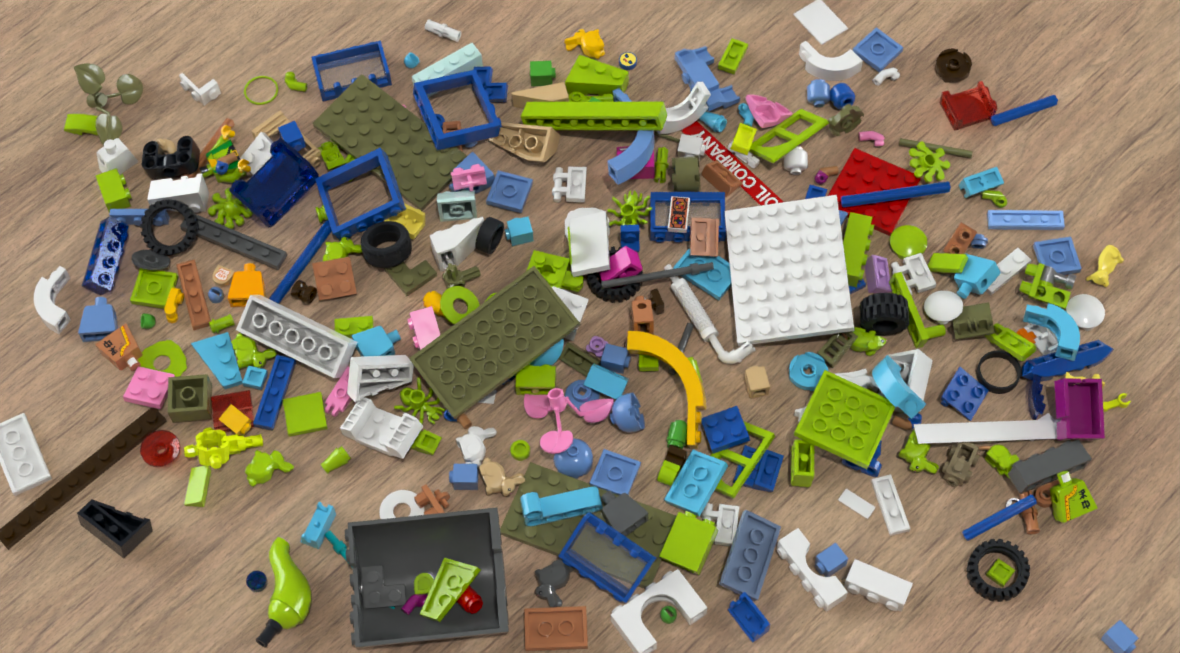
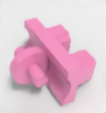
(468, 178)

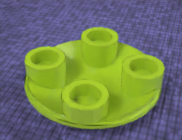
(908, 241)

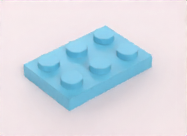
(713, 282)
(696, 482)

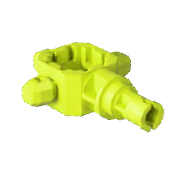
(226, 446)

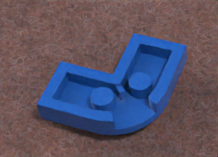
(496, 91)

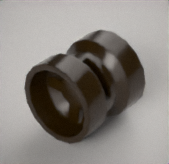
(303, 292)

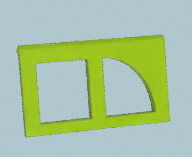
(774, 153)
(748, 463)

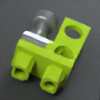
(1043, 282)

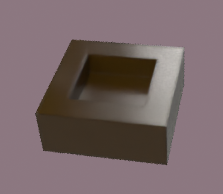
(656, 301)

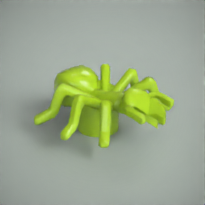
(629, 210)
(416, 400)

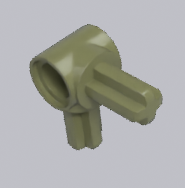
(457, 278)

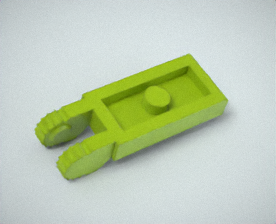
(1011, 342)

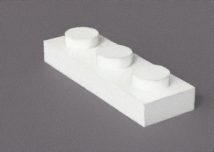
(1009, 267)

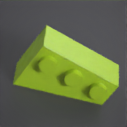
(595, 77)

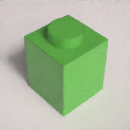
(541, 73)

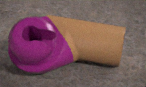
(823, 174)

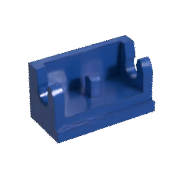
(749, 617)

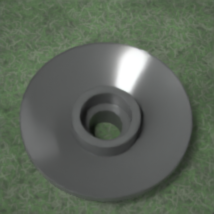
(150, 260)

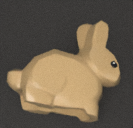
(496, 479)

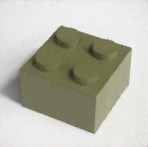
(189, 398)

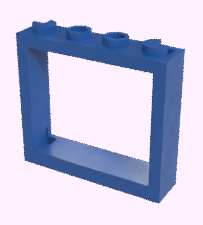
(461, 136)
(349, 171)

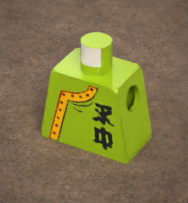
(1070, 498)

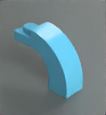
(1060, 324)
(894, 388)

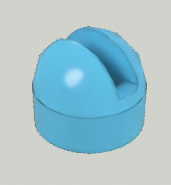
(411, 60)

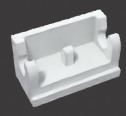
(1046, 340)

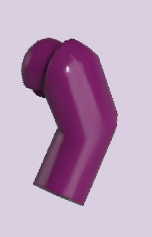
(415, 600)

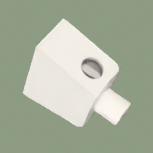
(115, 155)

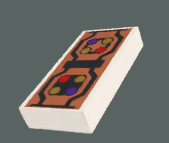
(678, 214)

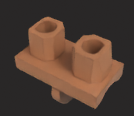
(960, 239)
(427, 497)

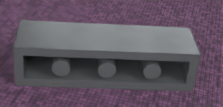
(1044, 468)

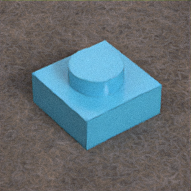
(255, 377)

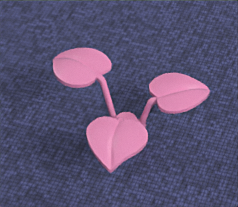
(558, 441)

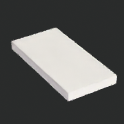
(589, 244)
(21, 456)

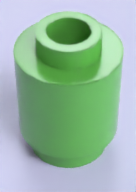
(677, 434)

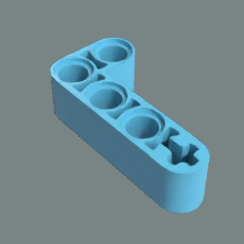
(559, 506)

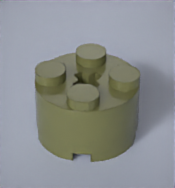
(686, 174)

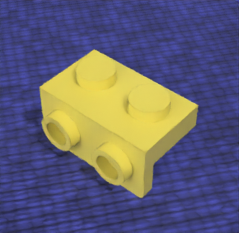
(412, 219)

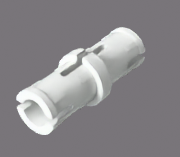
(442, 30)

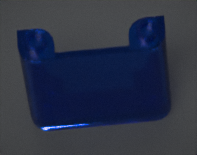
(276, 184)

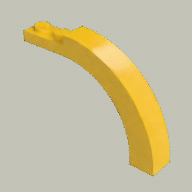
(657, 347)

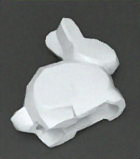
(472, 444)

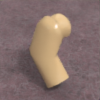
(166, 145)

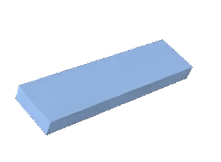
(1025, 220)

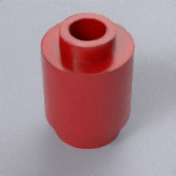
(470, 600)

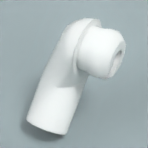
(883, 74)

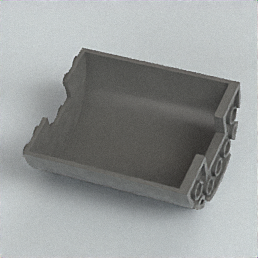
(419, 546)

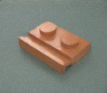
(704, 237)

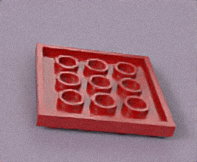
(870, 174)

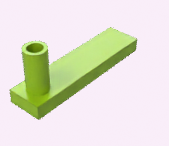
(916, 328)

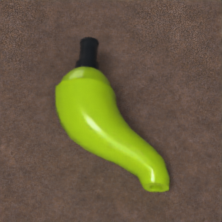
(291, 594)

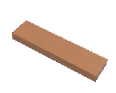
(194, 294)

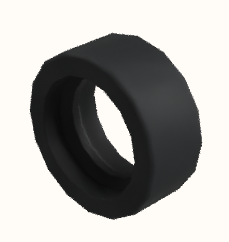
(489, 235)

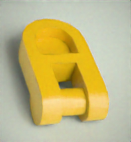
(174, 299)

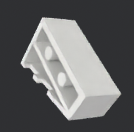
(377, 373)

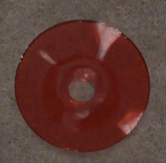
(154, 443)

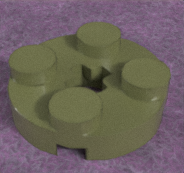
(845, 120)

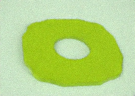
(165, 348)

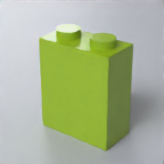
(689, 542)

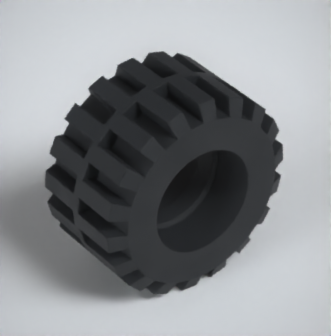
(884, 313)

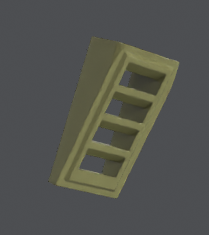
(842, 350)

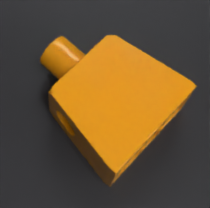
(245, 284)

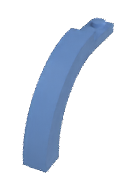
(636, 155)

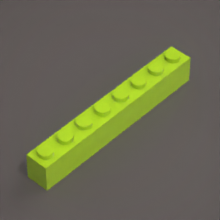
(596, 115)

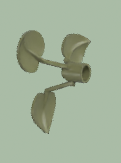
(90, 80)

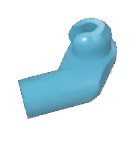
(745, 112)

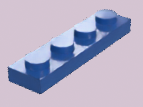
(274, 392)

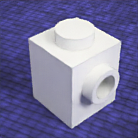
(691, 146)

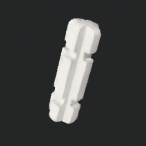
(752, 161)

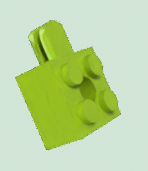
(560, 271)

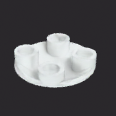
(943, 306)
(1086, 311)

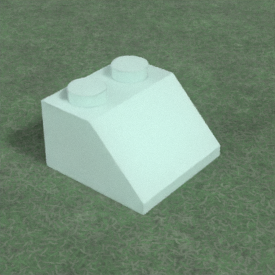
(456, 205)

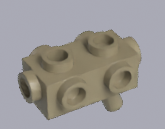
(958, 468)

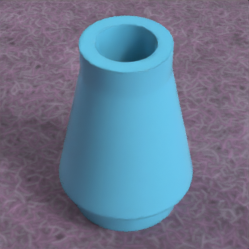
(714, 121)

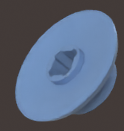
(573, 393)

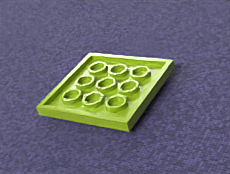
(845, 419)

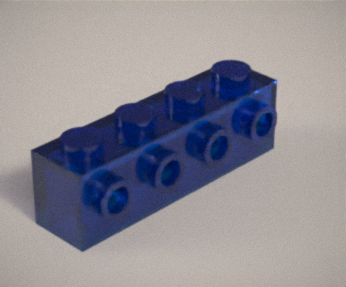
(105, 256)

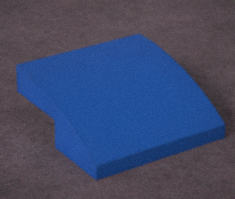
(765, 472)

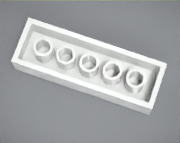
(296, 336)

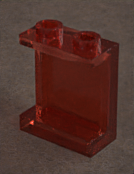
(968, 106)

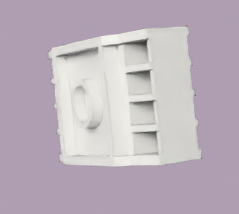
(381, 429)

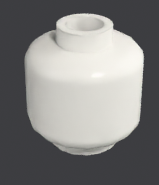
(796, 161)

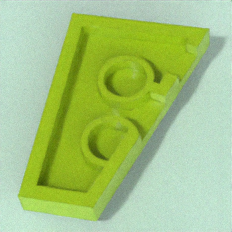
(447, 588)

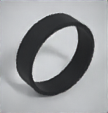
(1004, 355)

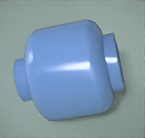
(818, 93)

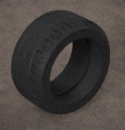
(391, 255)

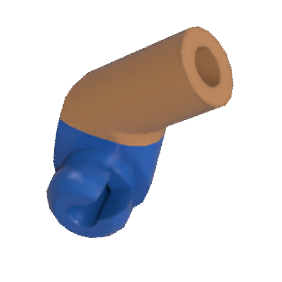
(223, 163)
(462, 419)
(908, 423)

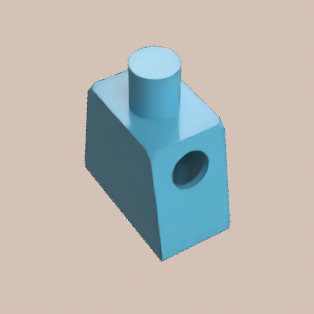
(976, 276)
(376, 342)

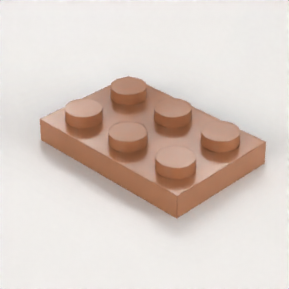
(555, 628)

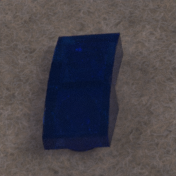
(1035, 399)

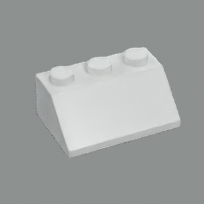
(914, 371)

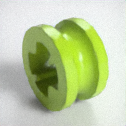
(321, 214)

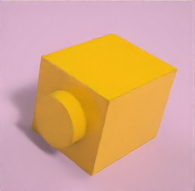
(236, 420)

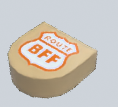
(222, 276)

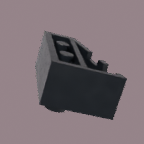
(113, 527)

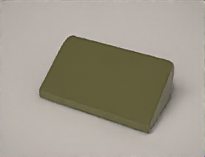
(578, 358)

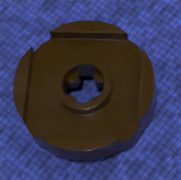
(949, 73)

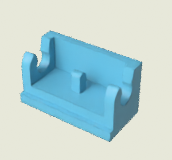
(981, 182)
(606, 381)
(318, 526)

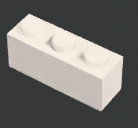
(877, 585)

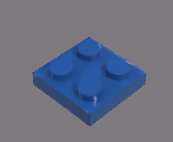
(725, 429)

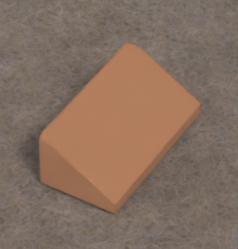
(721, 177)

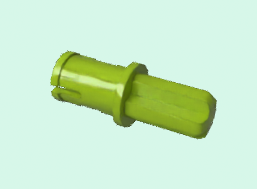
(661, 165)

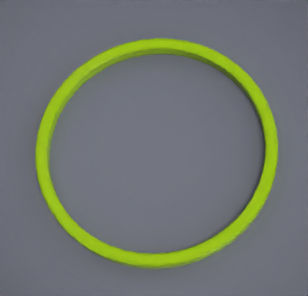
(262, 103)

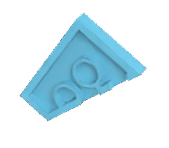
(220, 358)

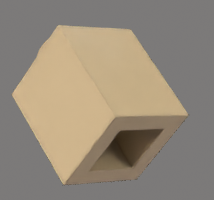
(757, 382)

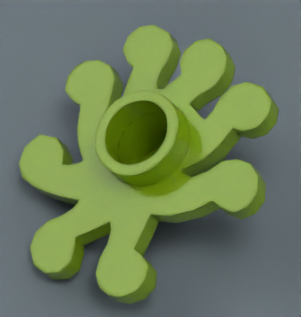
(928, 162)
(228, 208)

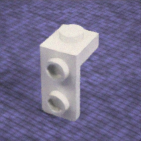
(205, 94)

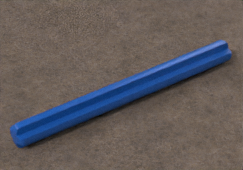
(895, 194)
(301, 262)

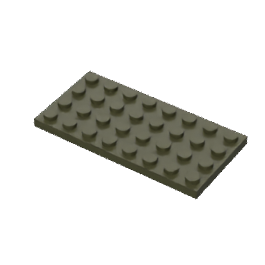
(371, 119)
(494, 342)
(554, 535)

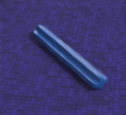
(1024, 110)
(999, 517)

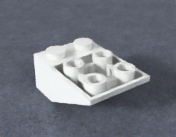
(455, 243)

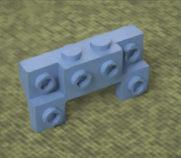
(695, 70)

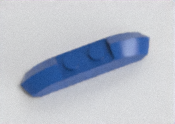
(1049, 365)

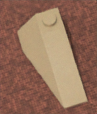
(528, 141)

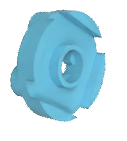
(806, 361)

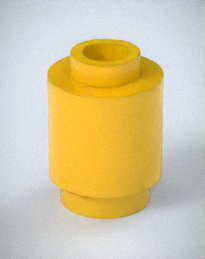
(433, 299)

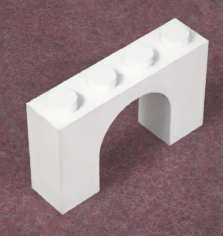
(671, 589)

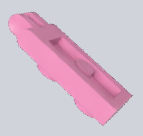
(338, 397)

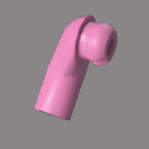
(871, 135)

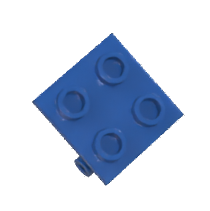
(964, 394)

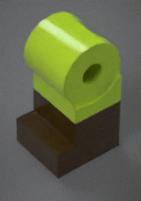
(672, 465)

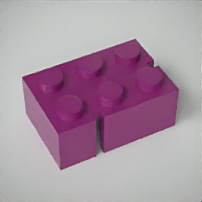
(1079, 409)

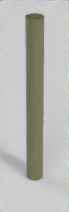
(933, 147)

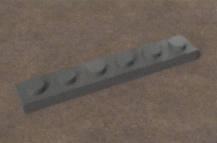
(238, 242)

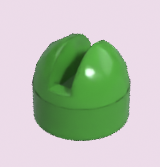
(147, 321)
(665, 617)

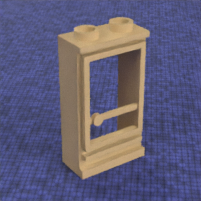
(271, 126)

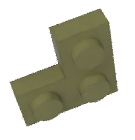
(412, 279)

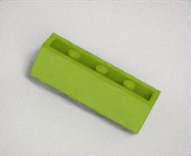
(855, 244)

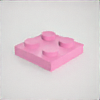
(148, 388)

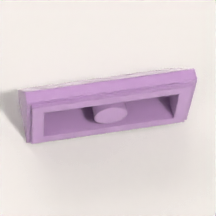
(877, 274)

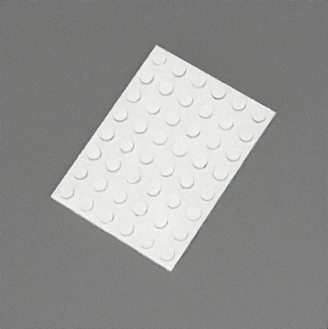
(788, 271)

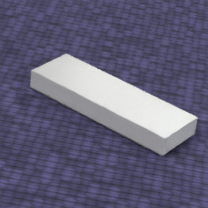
(890, 505)

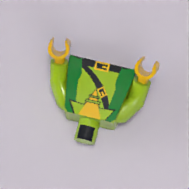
(221, 148)

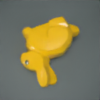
(589, 41)

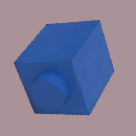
(292, 135)

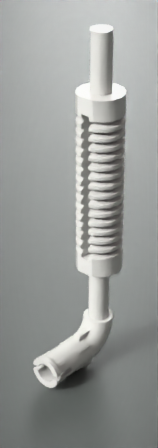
(703, 323)

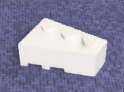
(188, 191)

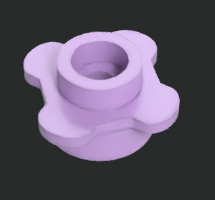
(593, 343)

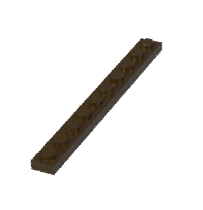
(80, 477)

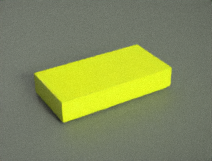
(743, 139)

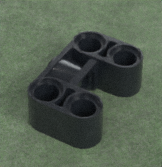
(163, 165)

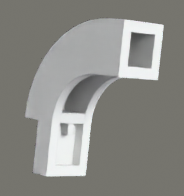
(830, 68)
(688, 111)
(44, 300)

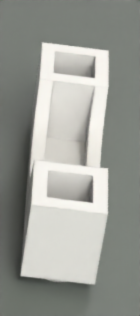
(826, 590)

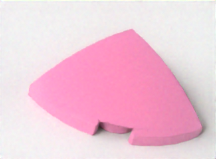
(767, 112)

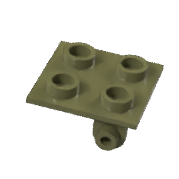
(974, 321)

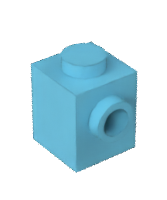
(519, 231)

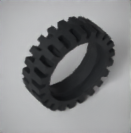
(147, 232)
(609, 293)
(1008, 550)

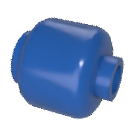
(841, 95)

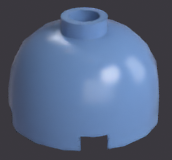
(627, 414)
(575, 460)

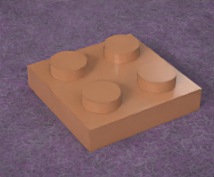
(334, 278)

